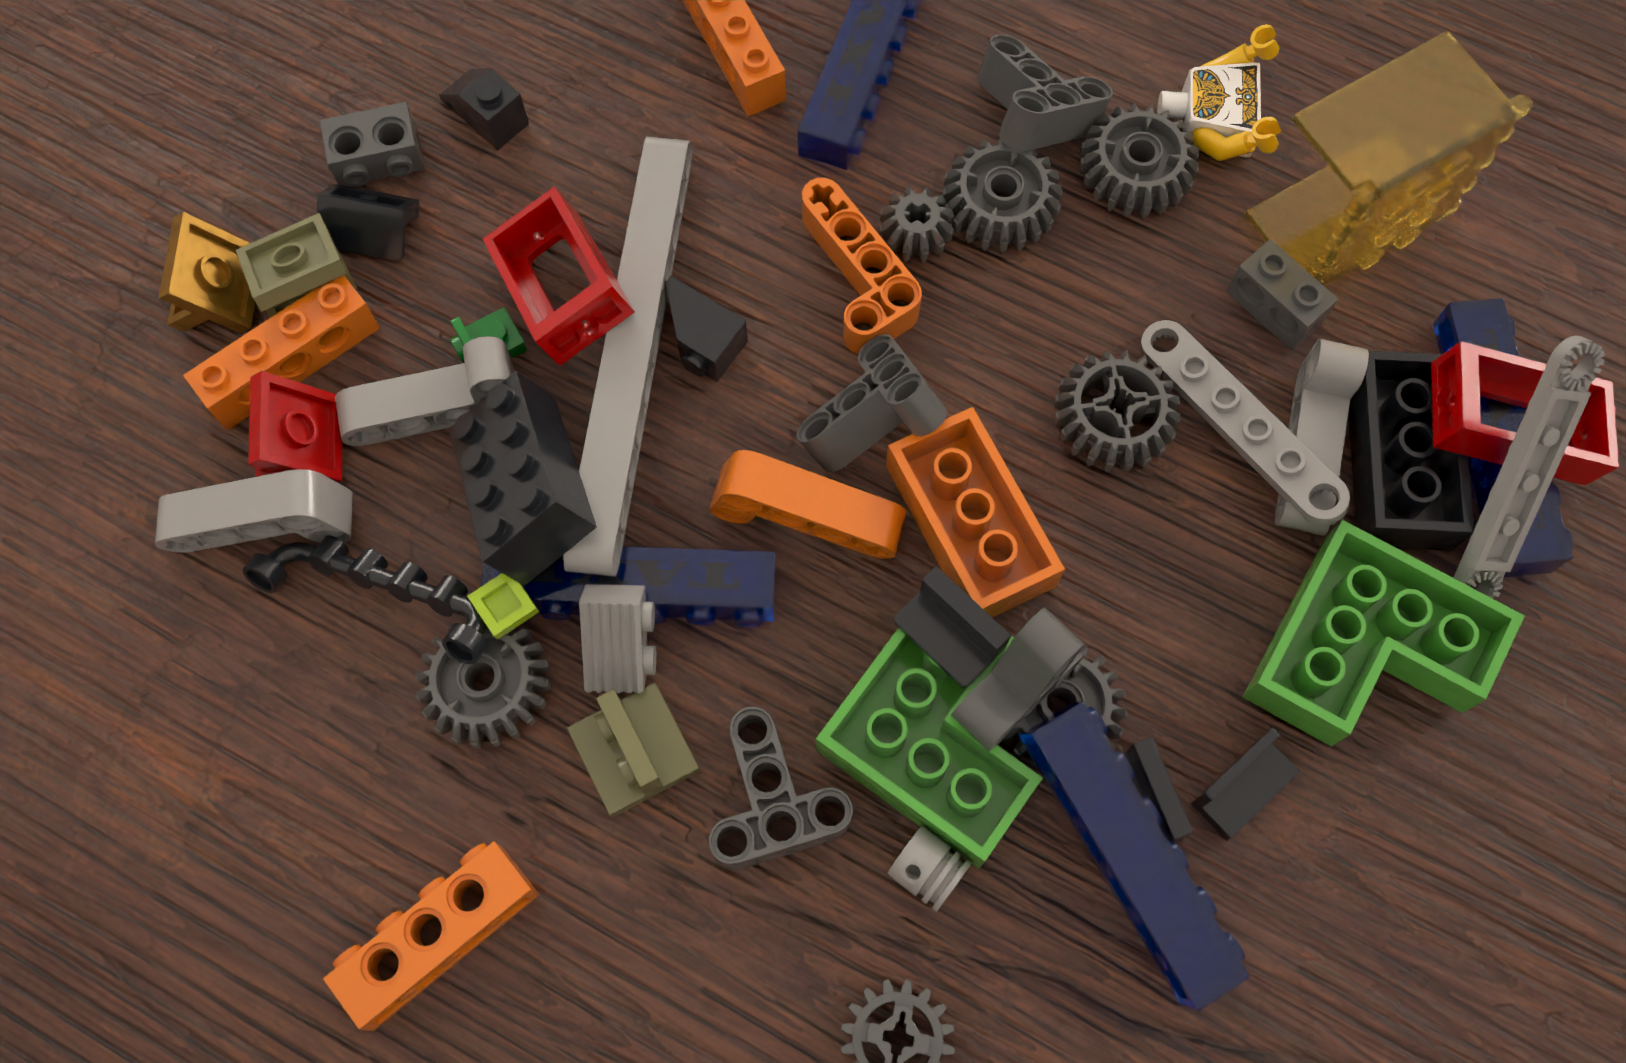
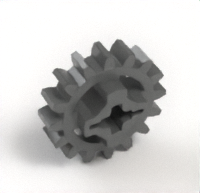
(903, 1003)

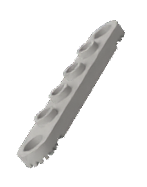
(1245, 423)
(1530, 464)

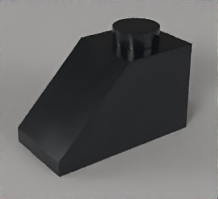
(487, 105)
(705, 331)

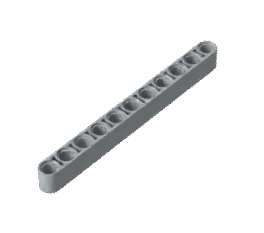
(631, 354)

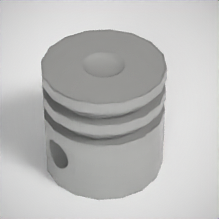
(928, 867)

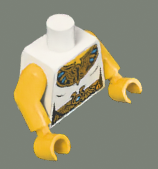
(1224, 101)

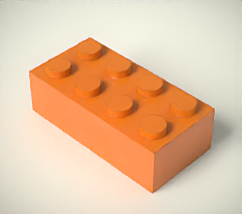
(974, 514)

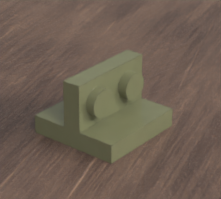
(291, 264)
(632, 748)

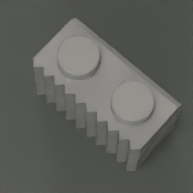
(615, 638)

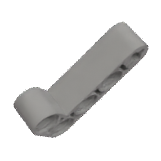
(423, 399)
(1320, 417)
(254, 510)

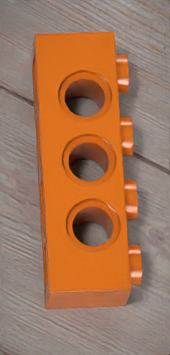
(741, 52)
(286, 345)
(356, 975)

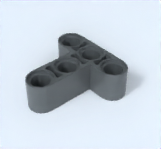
(1038, 101)
(872, 407)
(1025, 674)
(775, 804)

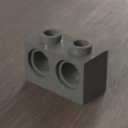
(371, 139)
(1281, 294)

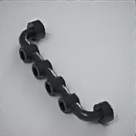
(462, 641)

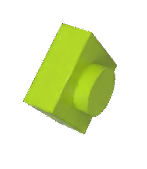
(503, 605)

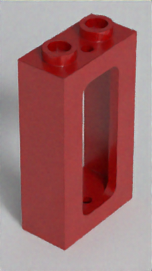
(515, 249)
(1476, 371)

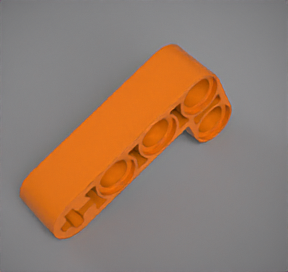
(853, 258)
(806, 502)

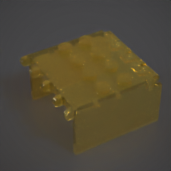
(1396, 158)

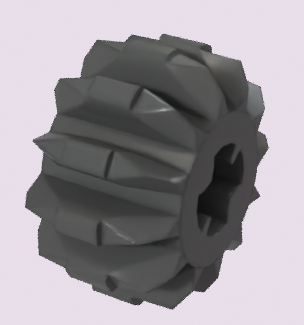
(916, 224)

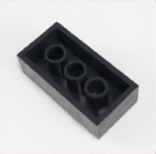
(520, 479)
(1400, 481)

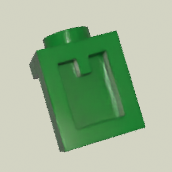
(493, 325)

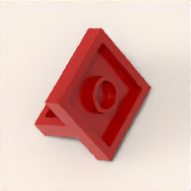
(293, 427)

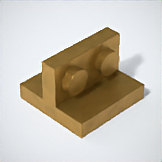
(205, 277)

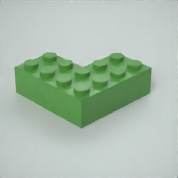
(1372, 612)
(916, 757)

